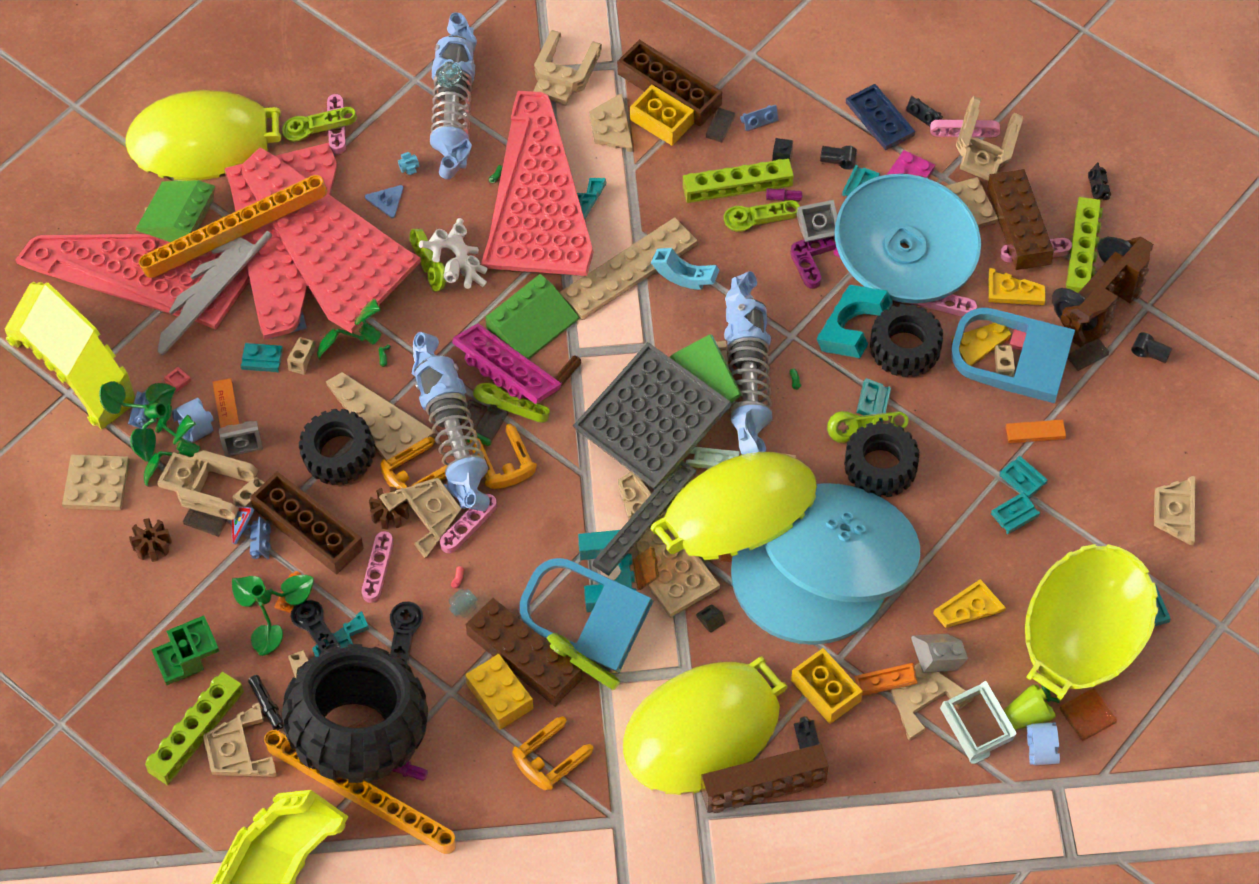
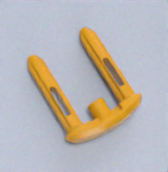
(510, 475)
(400, 478)
(532, 768)

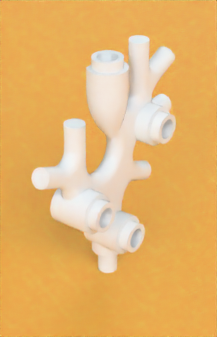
(462, 262)

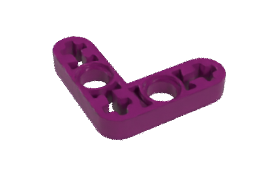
(806, 256)

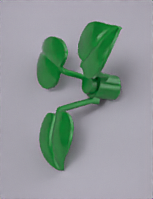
(367, 331)
(159, 396)
(184, 447)
(252, 589)

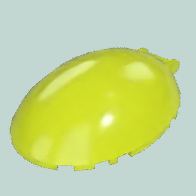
(199, 134)
(738, 505)
(1089, 618)
(701, 724)

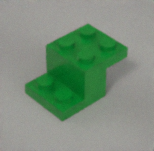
(185, 650)

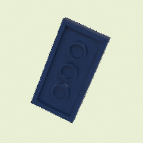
(880, 116)

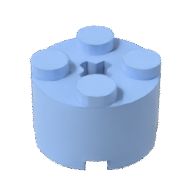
(199, 416)
(1043, 744)

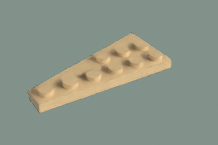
(389, 426)

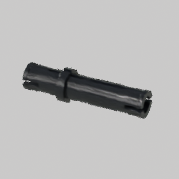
(270, 709)

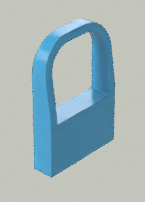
(1040, 360)
(612, 622)

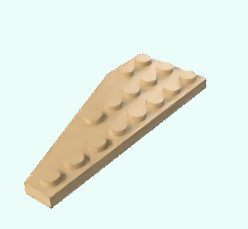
(682, 577)

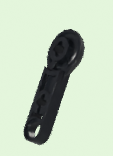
(313, 623)
(404, 629)

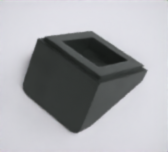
(711, 618)

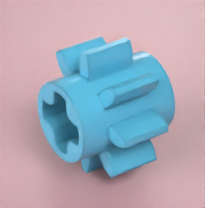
(408, 163)

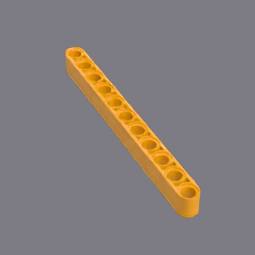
(233, 226)
(367, 796)

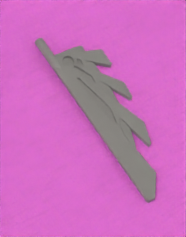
(200, 295)

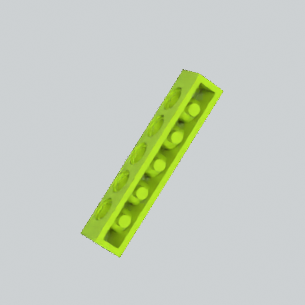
(737, 180)
(1084, 243)
(167, 769)

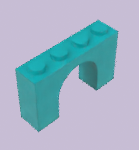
(854, 301)
(590, 547)

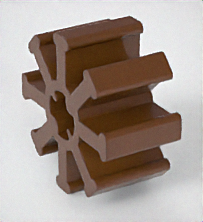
(380, 511)
(150, 539)

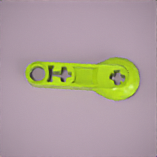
(316, 123)
(758, 215)
(434, 269)
(492, 394)
(855, 421)
(564, 647)

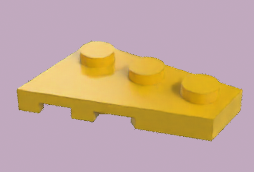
(1006, 289)
(981, 341)
(969, 605)

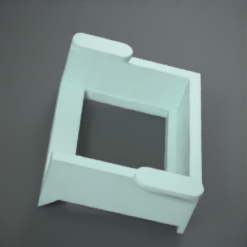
(973, 752)

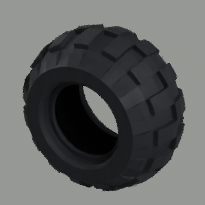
(360, 678)

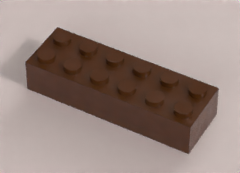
(649, 67)
(1020, 219)
(307, 522)
(523, 651)
(764, 779)

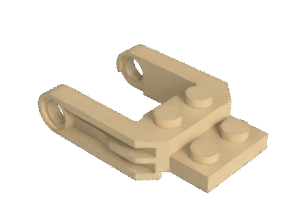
(558, 80)
(978, 155)
(188, 475)

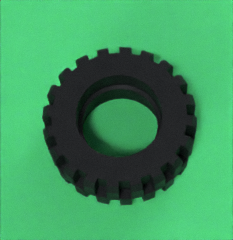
(906, 320)
(329, 426)
(884, 438)

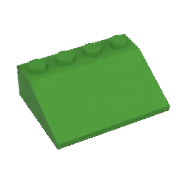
(177, 209)
(531, 317)
(707, 364)

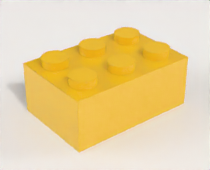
(661, 115)
(826, 685)
(499, 691)

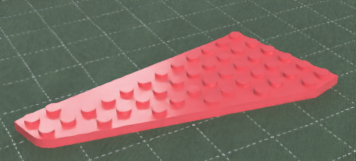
(537, 206)
(331, 245)
(112, 267)
(274, 277)

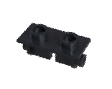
(922, 111)
(1097, 177)
(806, 733)

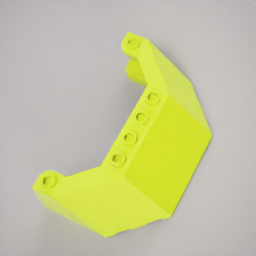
(68, 347)
(280, 840)

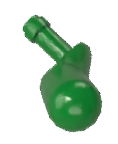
(493, 178)
(382, 355)
(795, 379)
(486, 441)
(1048, 695)

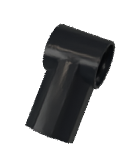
(843, 156)
(1146, 346)

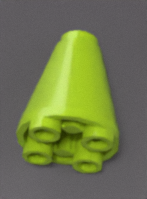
(1029, 708)

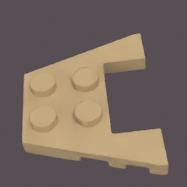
(431, 504)
(917, 696)
(229, 751)

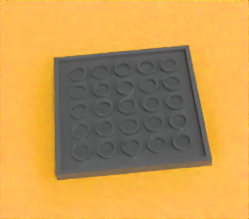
(652, 415)

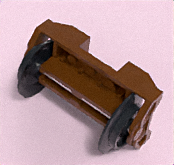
(1094, 305)

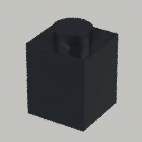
(782, 149)

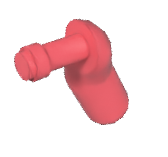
(458, 578)

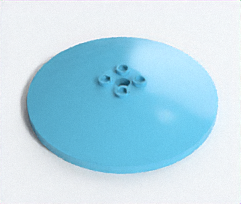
(915, 212)
(846, 566)
(790, 610)

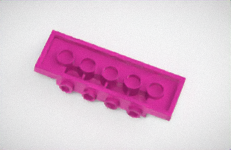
(505, 365)

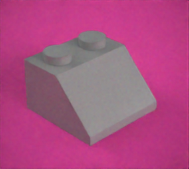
(817, 220)
(240, 438)
(939, 652)

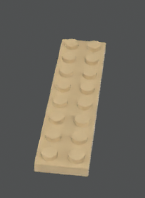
(625, 269)

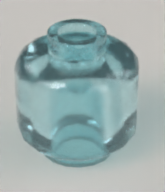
(449, 74)
(462, 603)

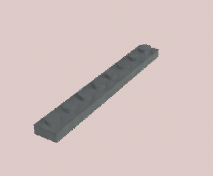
(643, 519)

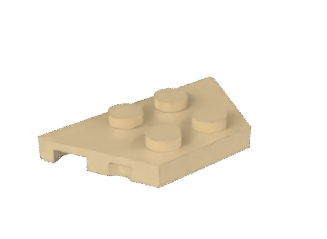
(610, 124)
(1176, 509)

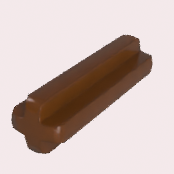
(568, 369)

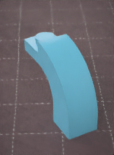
(681, 272)

